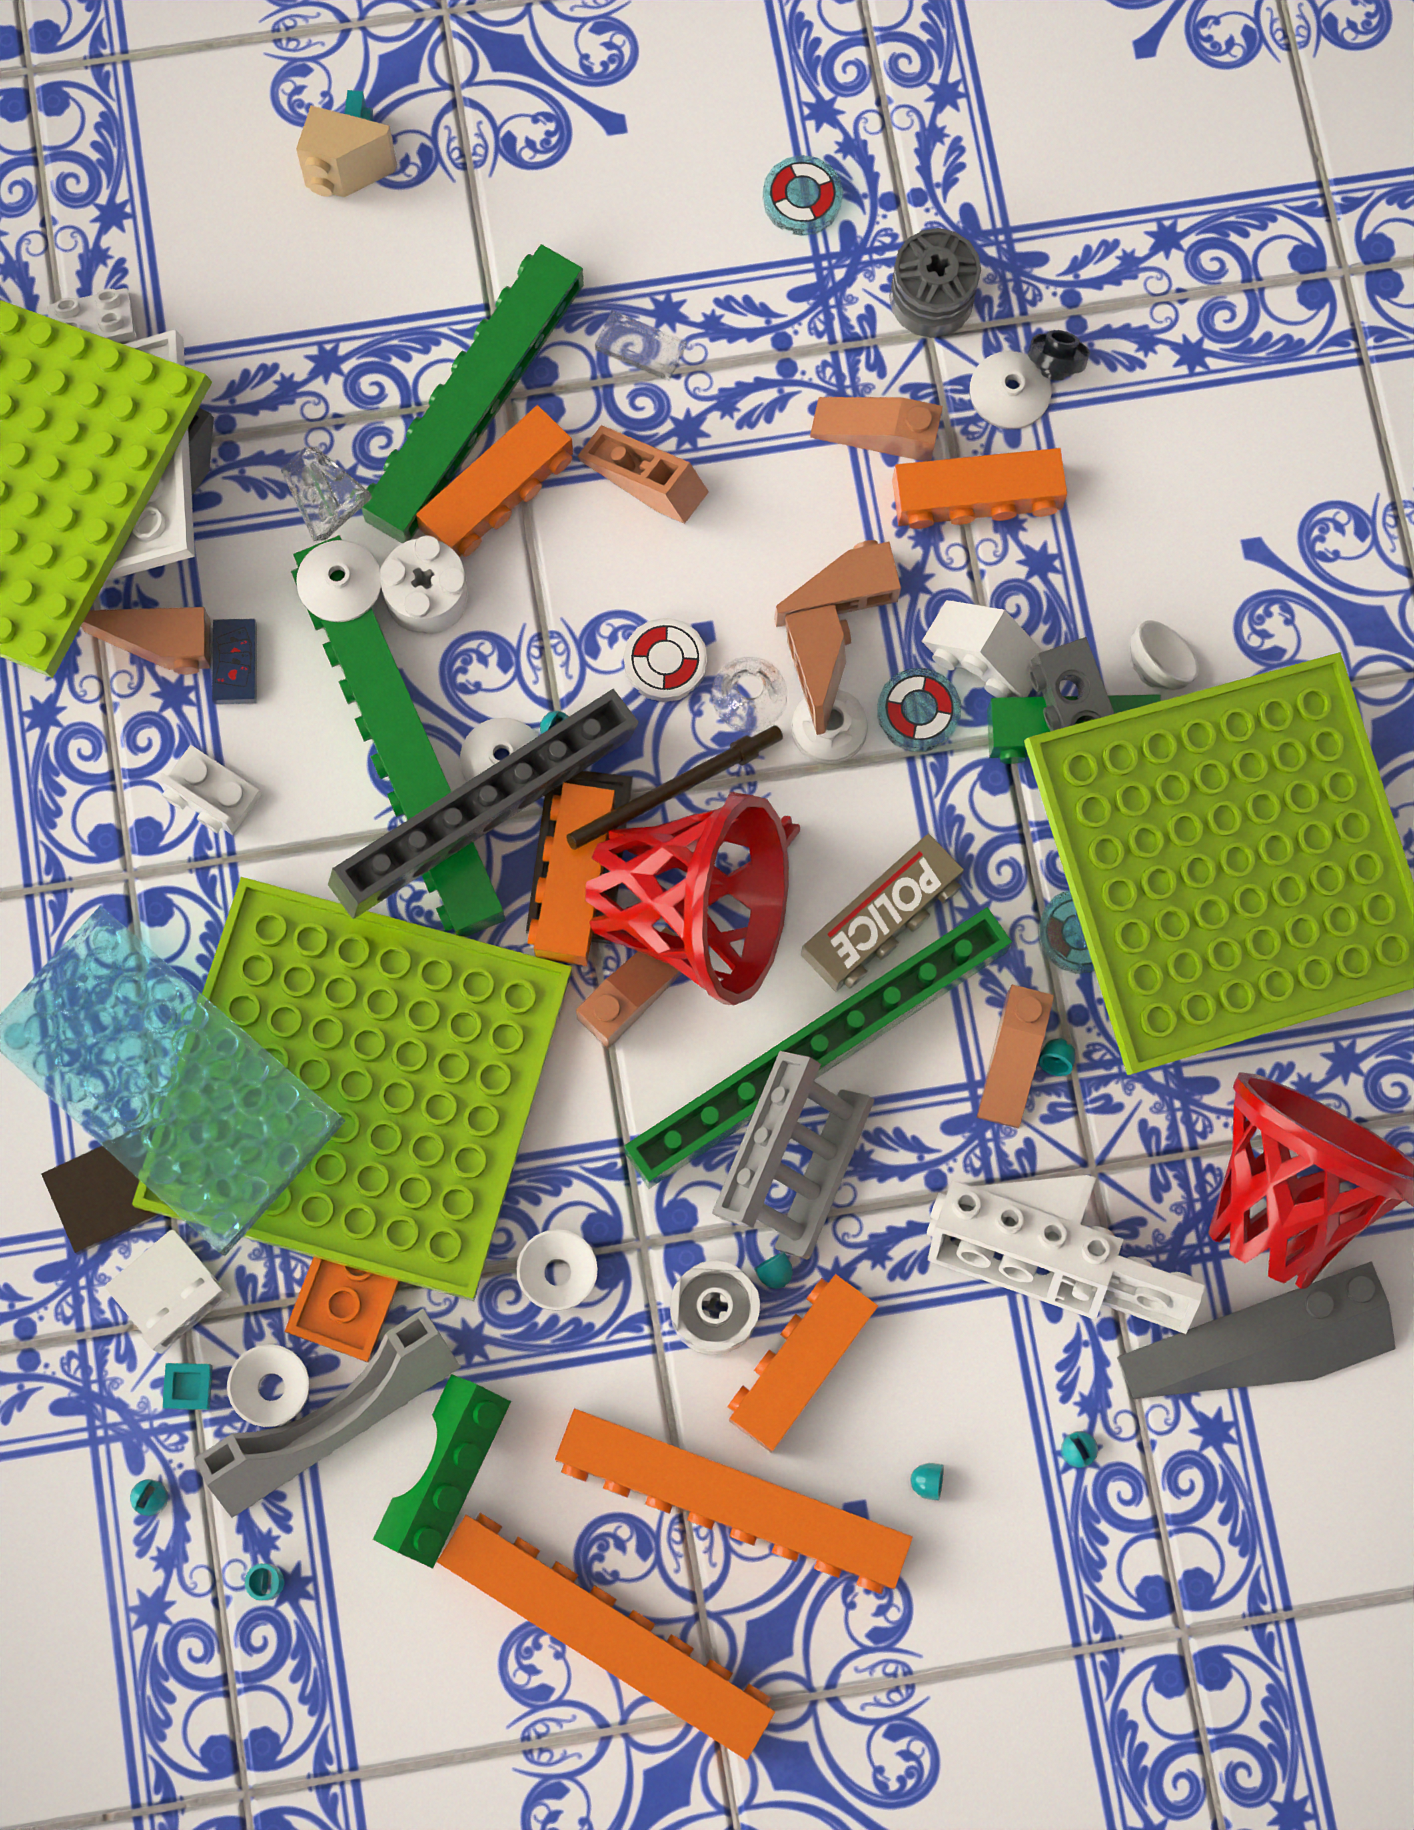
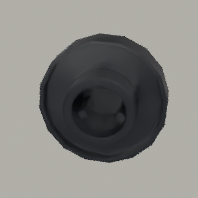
(1058, 354)

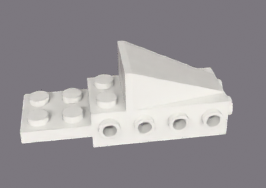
(1041, 1227)

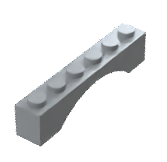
(256, 1463)

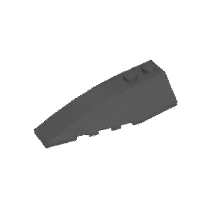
(1271, 1342)

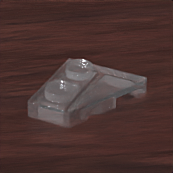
(323, 492)

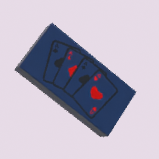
(234, 661)

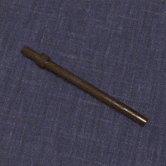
(740, 752)

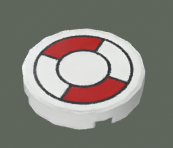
(665, 659)

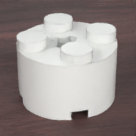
(419, 563)
(734, 1291)

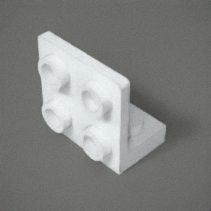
(102, 314)
(166, 1291)

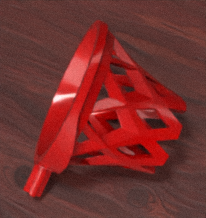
(693, 848)
(1319, 1138)

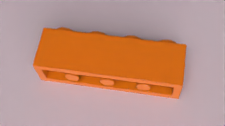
(497, 483)
(979, 488)
(564, 918)
(802, 1362)

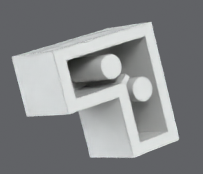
(985, 644)

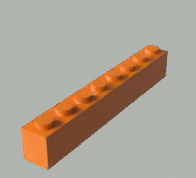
(733, 1499)
(607, 1636)

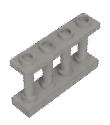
(765, 1144)

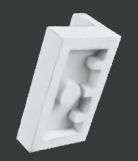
(210, 790)

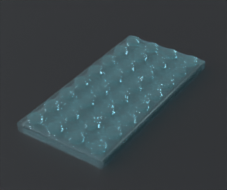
(164, 1080)

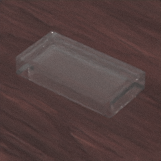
(640, 345)

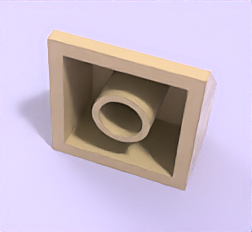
(343, 152)

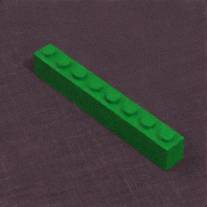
(473, 392)

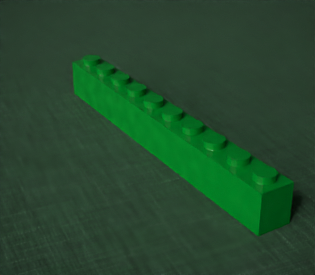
(405, 758)
(826, 1040)

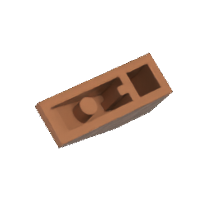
(879, 424)
(646, 473)
(852, 582)
(165, 636)
(819, 656)
(625, 996)
(1015, 1055)

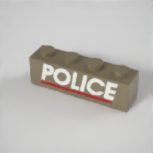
(882, 913)

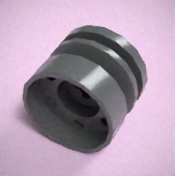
(934, 282)

